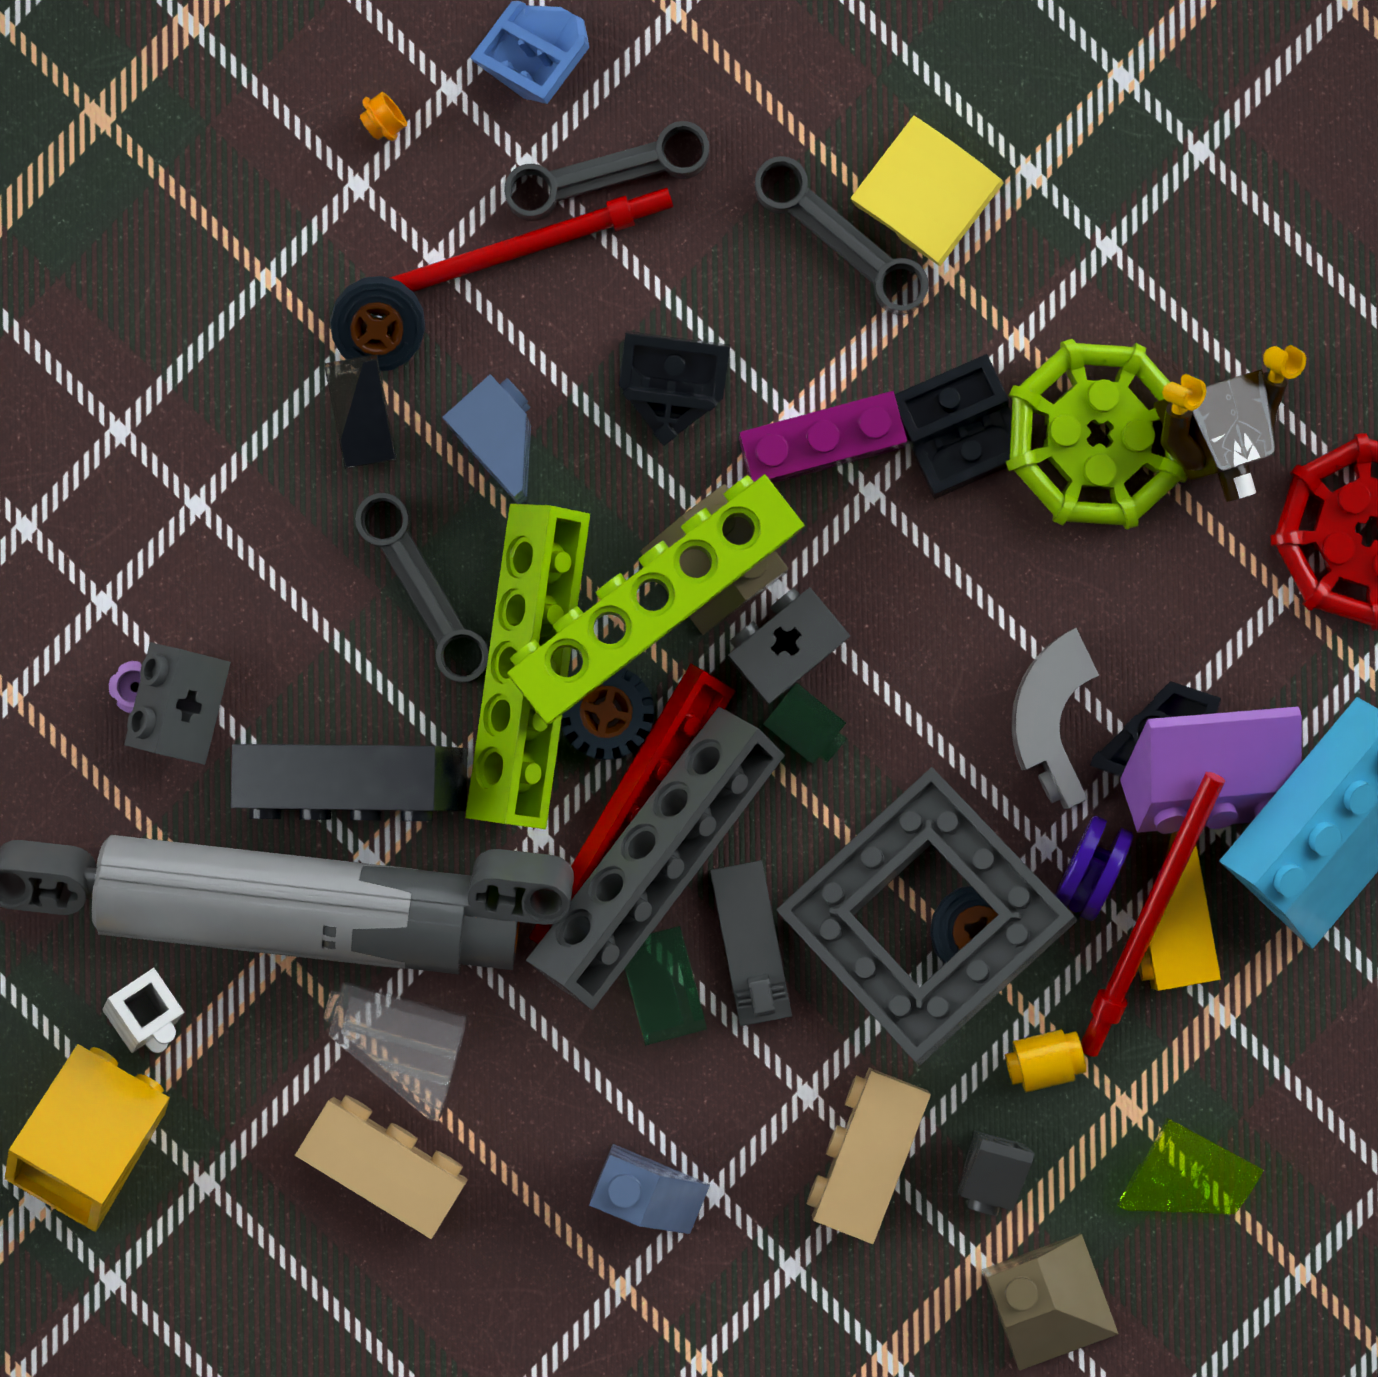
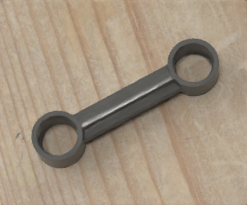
(607, 171)
(840, 235)
(422, 587)

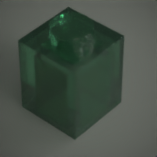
(806, 726)

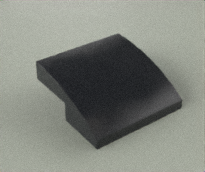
(958, 425)

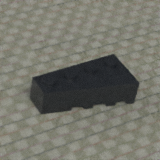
(348, 779)

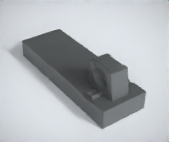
(751, 943)

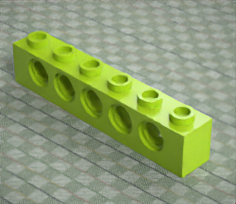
(772, 525)
(535, 589)

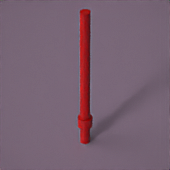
(618, 214)
(1111, 1001)

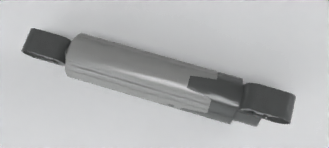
(294, 901)

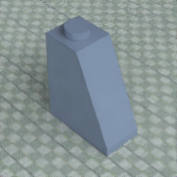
(647, 1192)

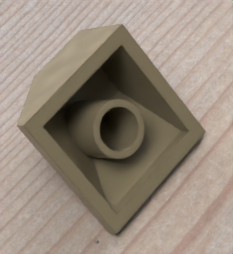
(1050, 1301)

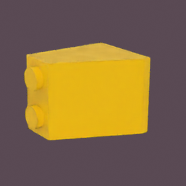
(86, 1136)

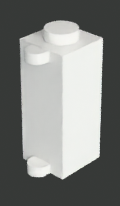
(144, 1013)

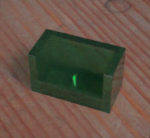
(665, 987)

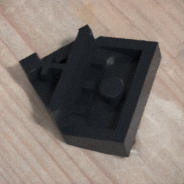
(672, 379)

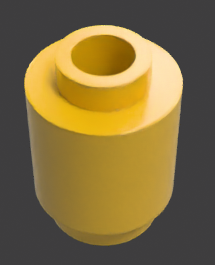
(1045, 1060)

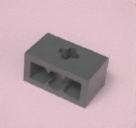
(818, 637)
(177, 703)

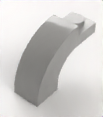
(1038, 711)

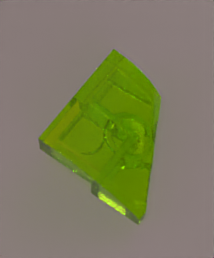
(1189, 1176)

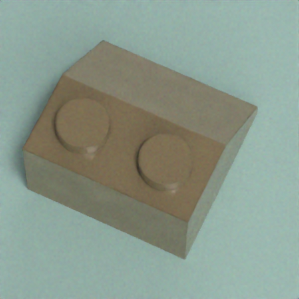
(697, 564)

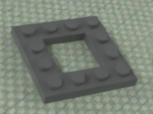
(927, 1015)

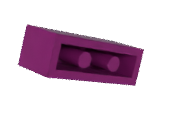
(824, 439)

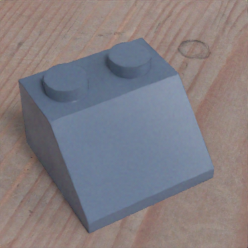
(496, 432)

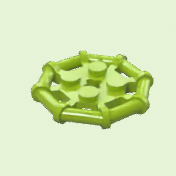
(1067, 431)

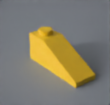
(1183, 942)

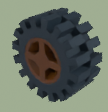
(621, 736)

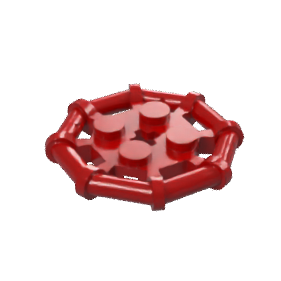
(1334, 531)

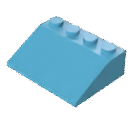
(1318, 832)

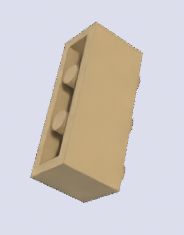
(868, 1154)
(382, 1165)

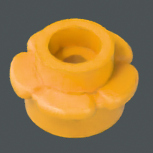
(382, 117)

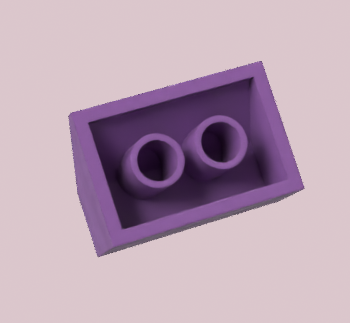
(1246, 748)

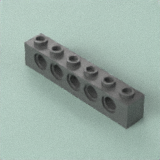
(656, 857)

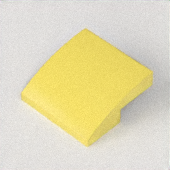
(927, 190)

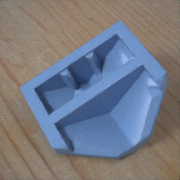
(533, 49)

